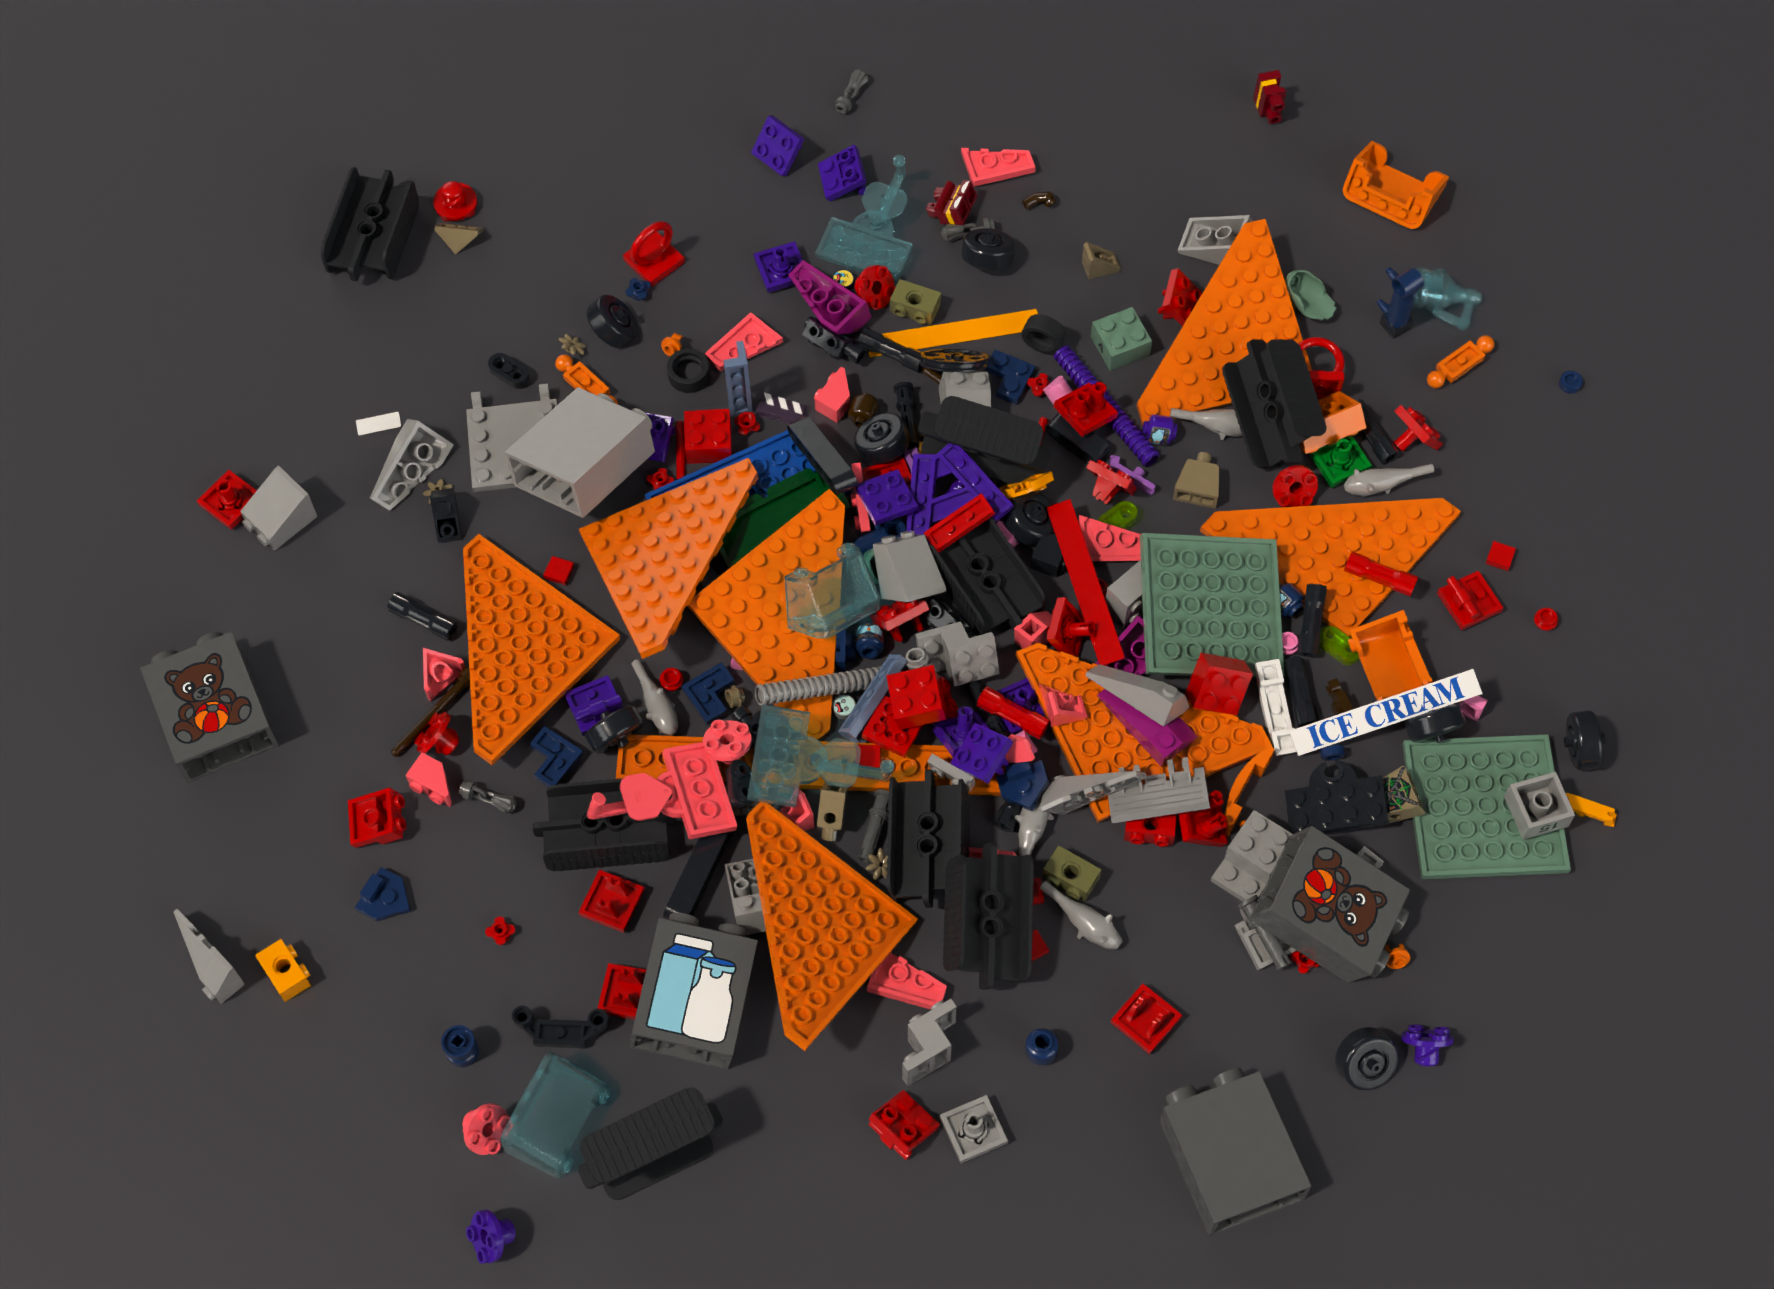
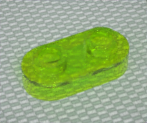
(1114, 516)
(1337, 645)

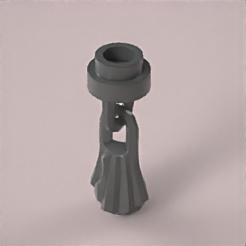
(857, 80)
(954, 232)
(502, 802)

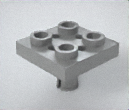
(970, 1119)

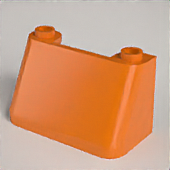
(1390, 190)
(1389, 655)

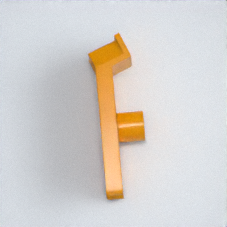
(1589, 808)

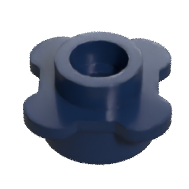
(638, 294)

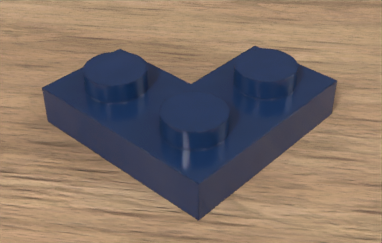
(1014, 375)
(703, 692)
(560, 757)

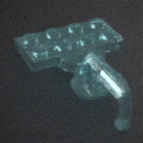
(871, 235)
(783, 757)

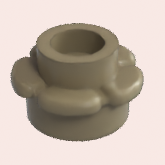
(734, 697)

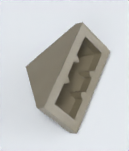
(457, 235)

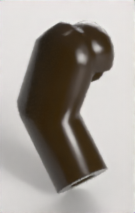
(1037, 197)

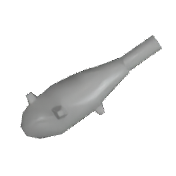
(1216, 420)
(1380, 480)
(657, 703)
(1031, 827)
(1087, 920)

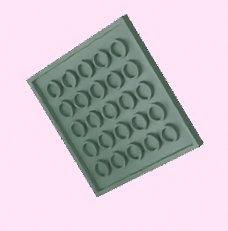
(1210, 600)
(1467, 817)

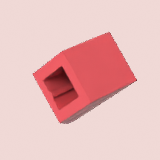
(834, 397)
(1033, 629)
(430, 778)

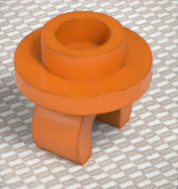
(671, 344)
(1398, 957)

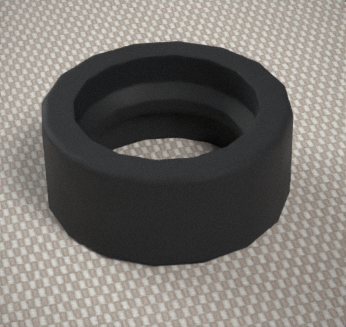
(1054, 334)
(683, 356)

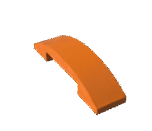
(1256, 766)

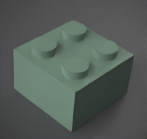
(1121, 338)

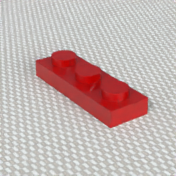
(959, 523)

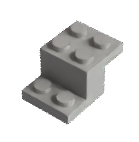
(961, 656)
(1251, 857)
(928, 1041)

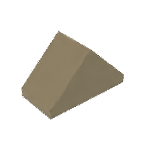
(1098, 261)

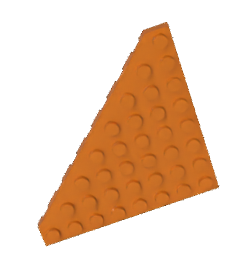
(1239, 304)
(1320, 538)
(663, 548)
(749, 609)
(522, 645)
(1103, 743)
(820, 922)

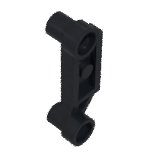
(560, 1032)

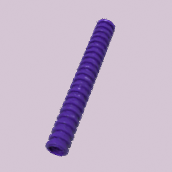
(1122, 425)

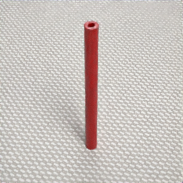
(680, 450)

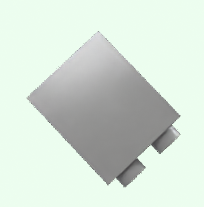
(580, 451)

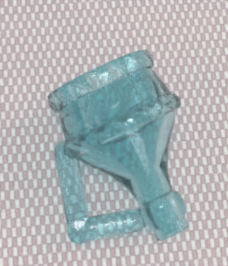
(1440, 292)

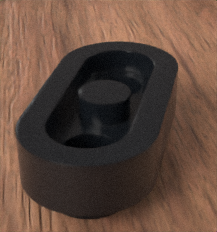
(510, 370)
(738, 781)

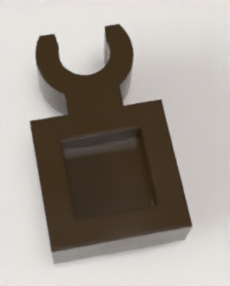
(1340, 700)

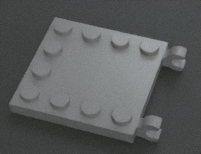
(494, 431)

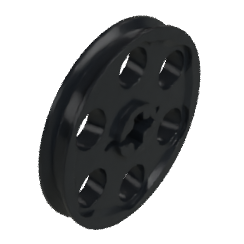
(954, 360)

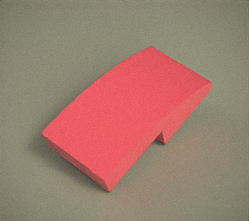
(1020, 750)

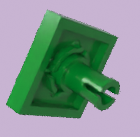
(1341, 454)

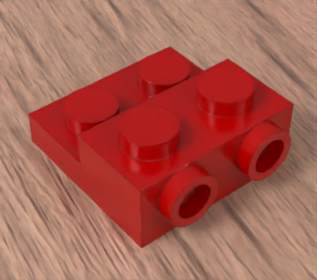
(376, 818)

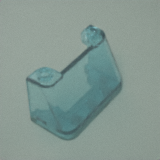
(832, 597)
(552, 1114)

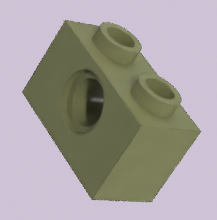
(908, 293)
(1063, 862)

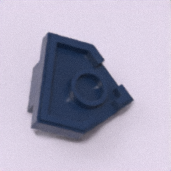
(845, 650)
(1023, 783)
(383, 896)

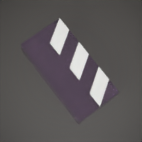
(780, 409)

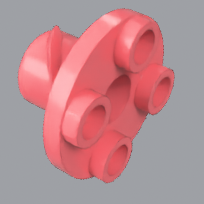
(727, 740)
(484, 1128)

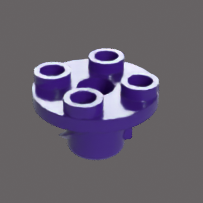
(1427, 1043)
(489, 1235)

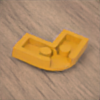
(1034, 483)

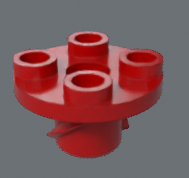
(455, 201)
(875, 286)
(1295, 486)
(437, 735)

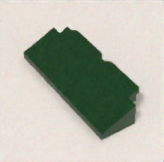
(765, 516)

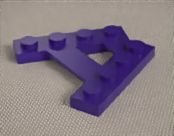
(949, 460)

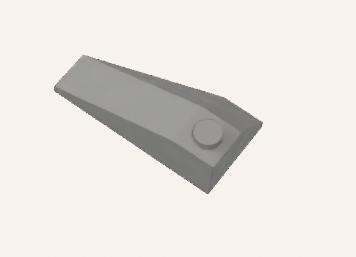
(410, 460)
(1149, 696)
(1073, 792)
(212, 968)

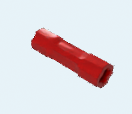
(1365, 567)
(1027, 720)

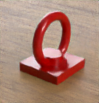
(652, 254)
(1326, 382)

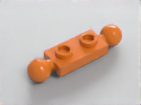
(1460, 361)
(581, 376)

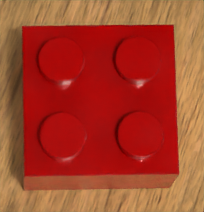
(707, 435)
(1218, 683)
(916, 697)

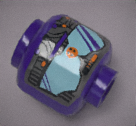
(1160, 429)

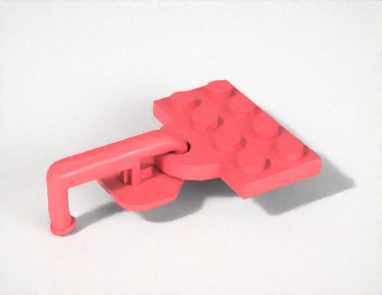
(694, 790)

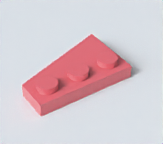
(991, 166)
(755, 336)
(861, 520)
(1109, 541)
(905, 983)

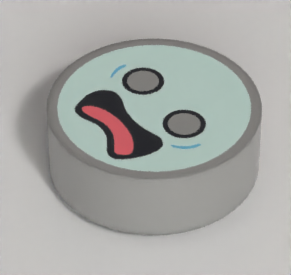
(842, 706)

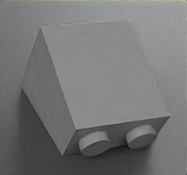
(278, 509)
(906, 568)

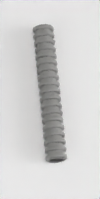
(814, 686)

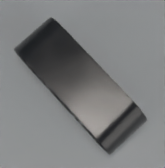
(1085, 448)

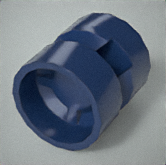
(460, 1046)

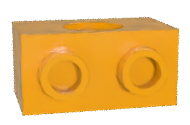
(287, 983)

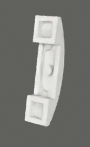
(1274, 706)

